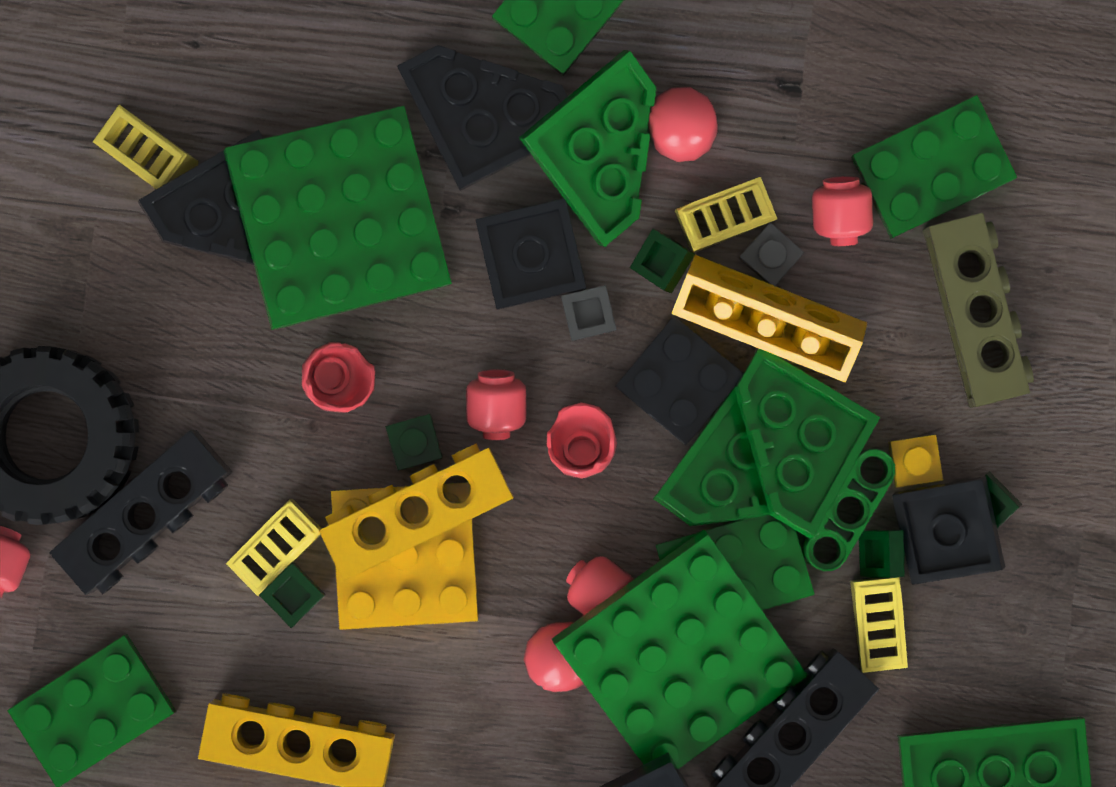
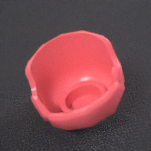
(682, 124)
(337, 377)
(581, 440)
(546, 663)

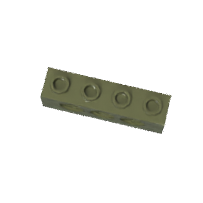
(980, 382)

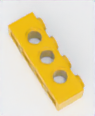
(770, 318)
(355, 555)
(225, 745)

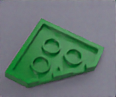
(599, 146)
(800, 438)
(717, 474)

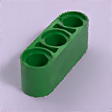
(868, 497)

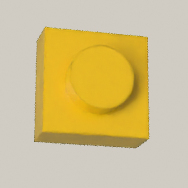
(916, 460)

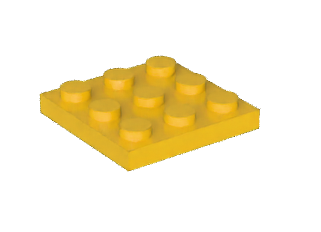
(418, 586)

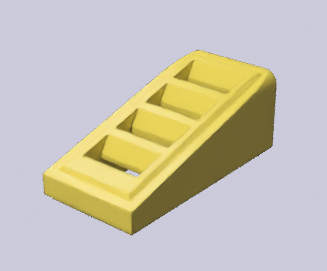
(167, 166)
(691, 229)
(301, 520)
(875, 586)

